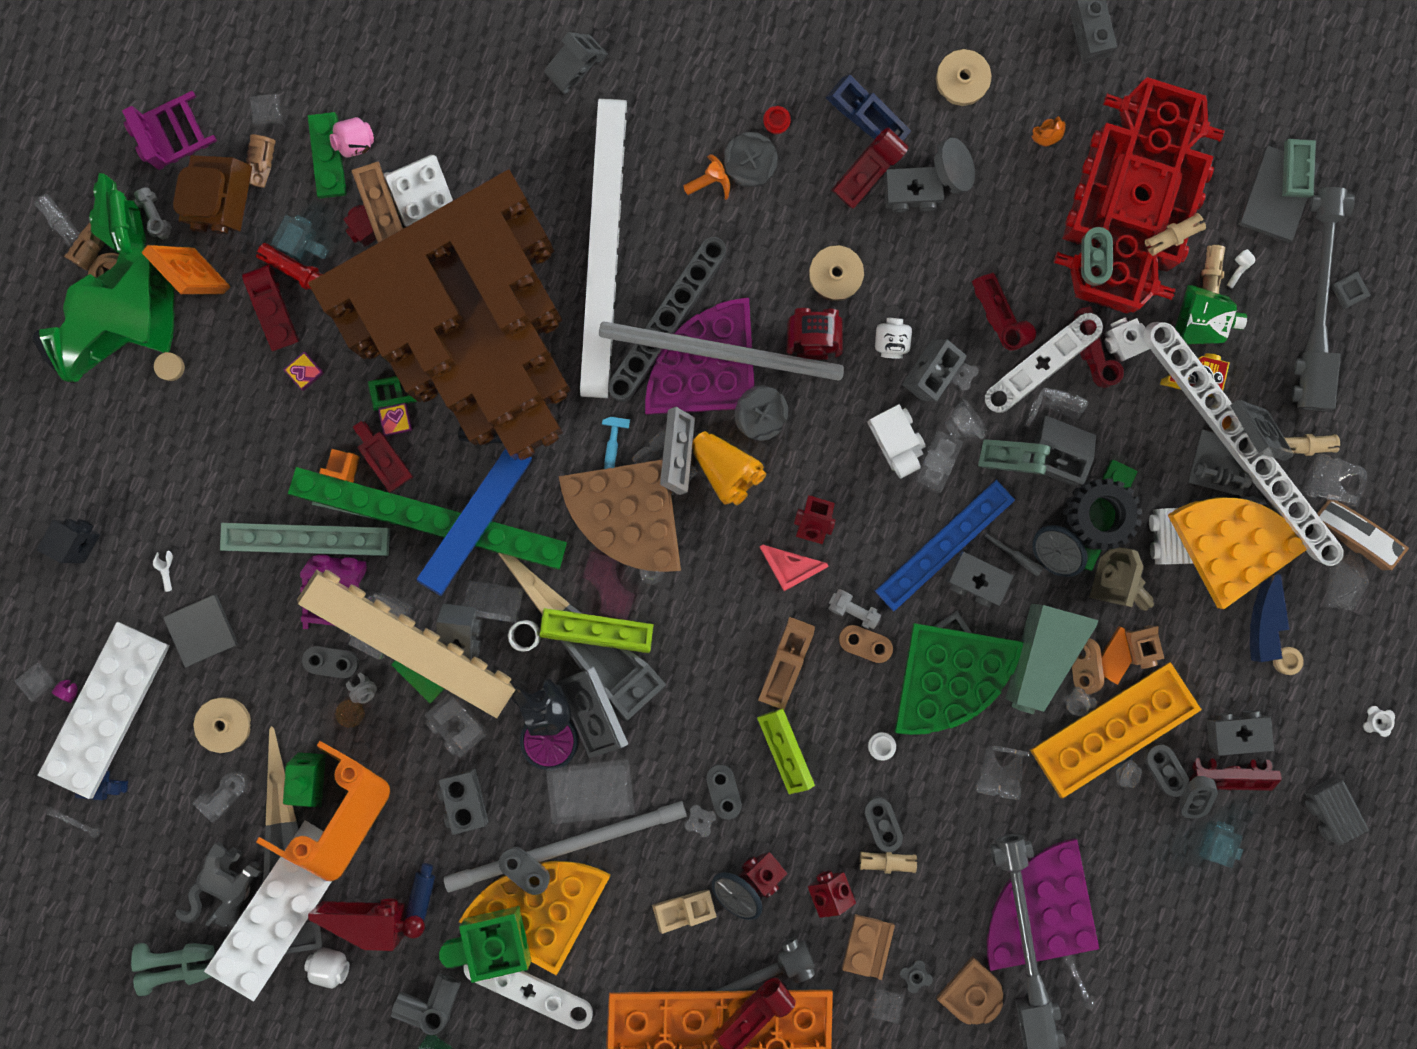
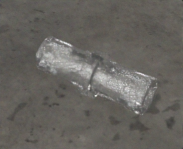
(57, 219)

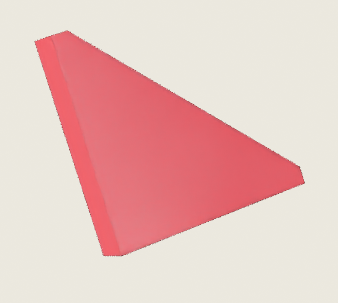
(790, 567)

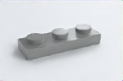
(677, 451)

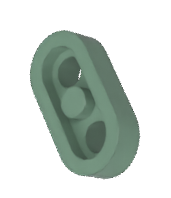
(1097, 257)

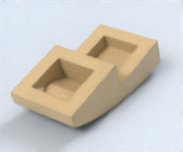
(684, 911)

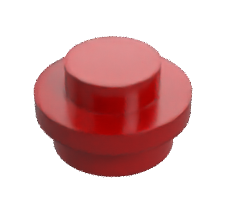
(777, 120)

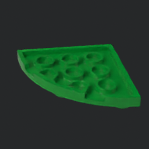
(951, 677)

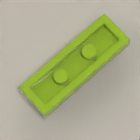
(786, 751)

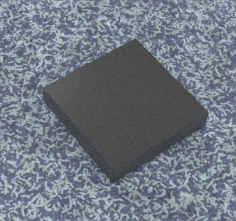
(200, 631)

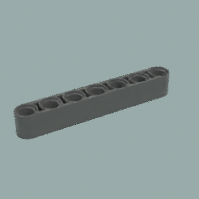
(672, 307)

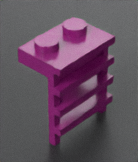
(151, 136)
(347, 569)

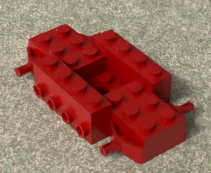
(1148, 153)

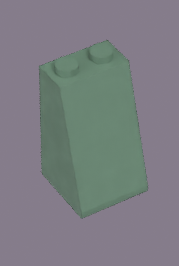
(1049, 650)

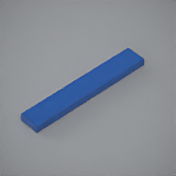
(472, 523)
(944, 545)

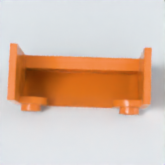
(347, 827)

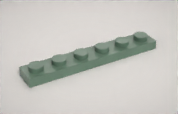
(304, 539)

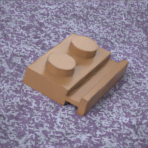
(868, 946)

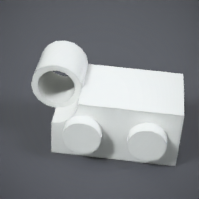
(898, 440)

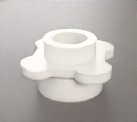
(1387, 721)

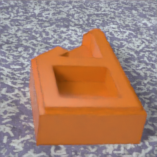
(1116, 656)

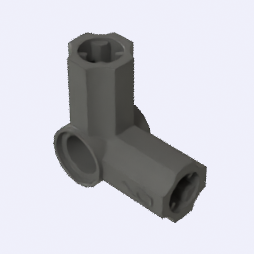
(417, 1011)

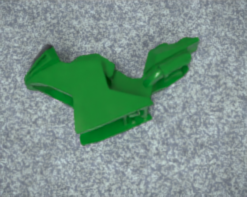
(119, 306)

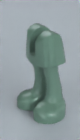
(188, 957)

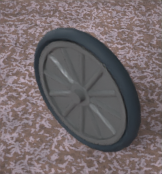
(1059, 551)
(736, 896)

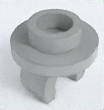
(362, 692)

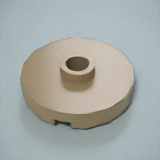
(956, 89)
(826, 283)
(236, 725)

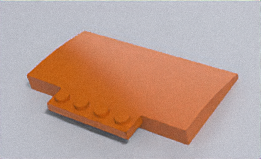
(692, 1018)

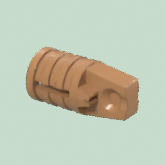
(260, 158)
(85, 248)

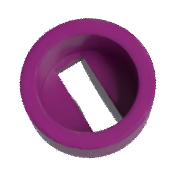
(64, 692)

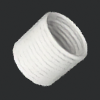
(511, 635)

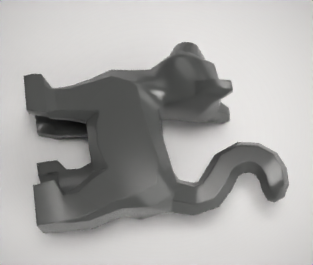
(222, 883)

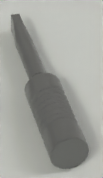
(1018, 557)

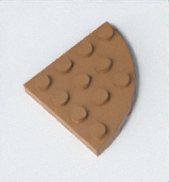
(626, 514)

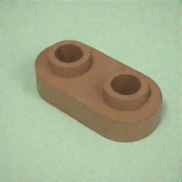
(866, 643)
(1089, 666)

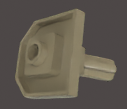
(1120, 579)

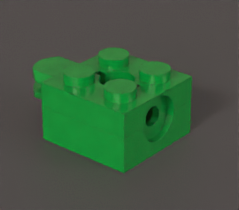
(489, 945)

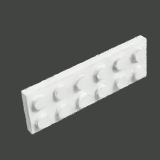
(104, 710)
(268, 924)

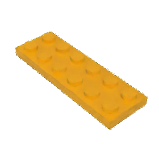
(1115, 730)

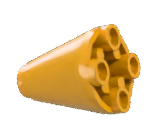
(727, 467)

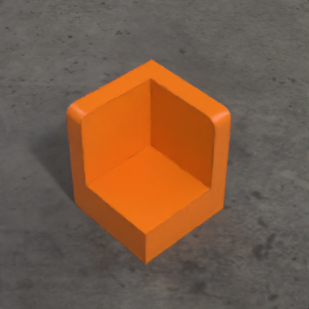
(341, 465)

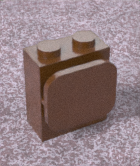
(212, 193)

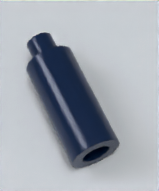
(421, 892)

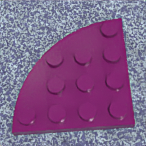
(699, 381)
(1056, 910)

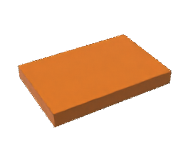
(186, 270)

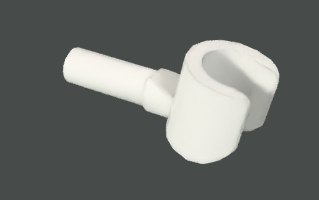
(1245, 260)
(163, 567)

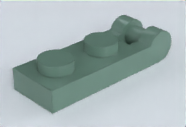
(1014, 456)

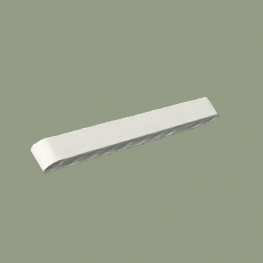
(603, 246)
(1231, 437)

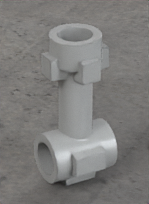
(155, 225)
(841, 603)

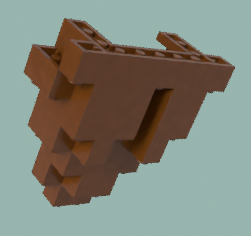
(460, 314)

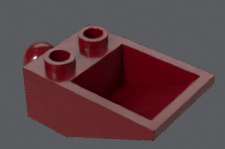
(368, 924)

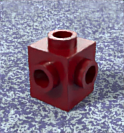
(814, 525)
(763, 874)
(831, 894)

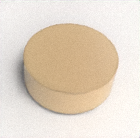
(169, 366)
(1291, 662)

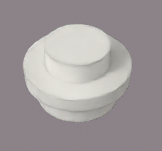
(882, 746)

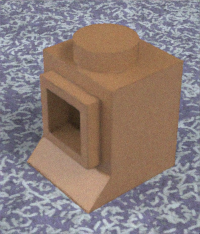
(1149, 635)

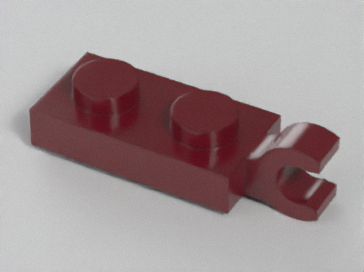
(382, 457)

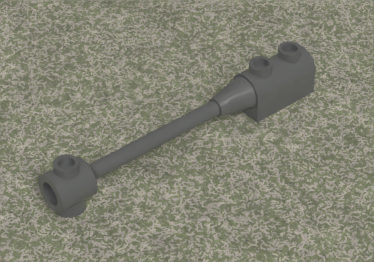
(1317, 366)
(792, 961)
(1036, 1010)

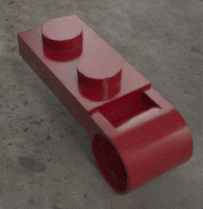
(869, 167)
(270, 307)
(1000, 314)
(1095, 357)
(768, 1001)

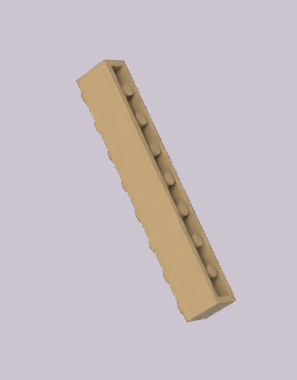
(405, 643)

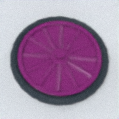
(549, 750)

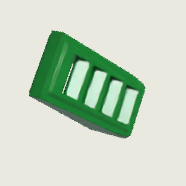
(385, 382)

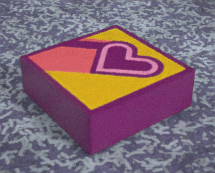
(303, 371)
(395, 419)

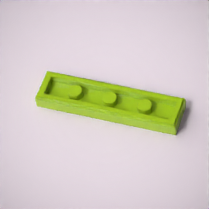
(596, 630)

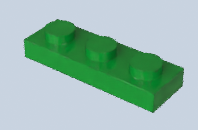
(326, 161)

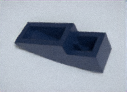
(865, 109)
(1267, 619)

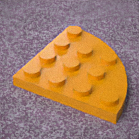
(1234, 544)
(550, 918)

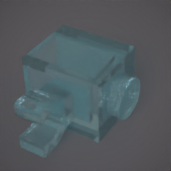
(296, 238)
(1220, 844)

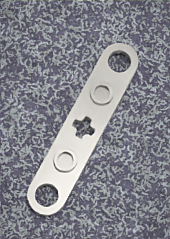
(1059, 349)
(548, 998)

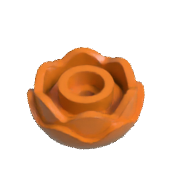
(1049, 132)

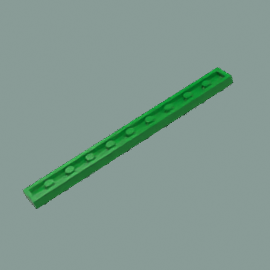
(422, 517)

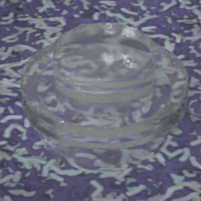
(1128, 774)

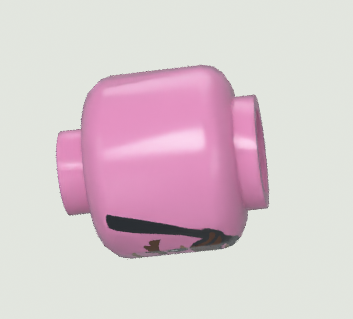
(351, 137)

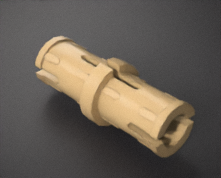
(1175, 234)
(1213, 271)
(1313, 444)
(888, 862)

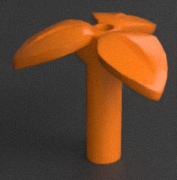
(713, 173)

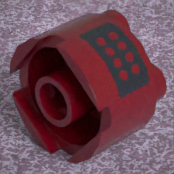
(815, 333)

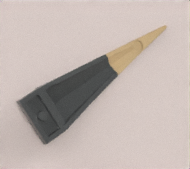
(623, 674)
(279, 831)

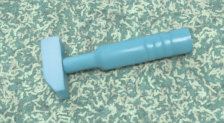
(612, 444)

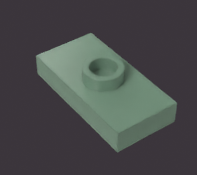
(1299, 168)

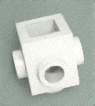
(1125, 339)

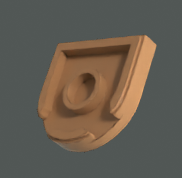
(973, 994)

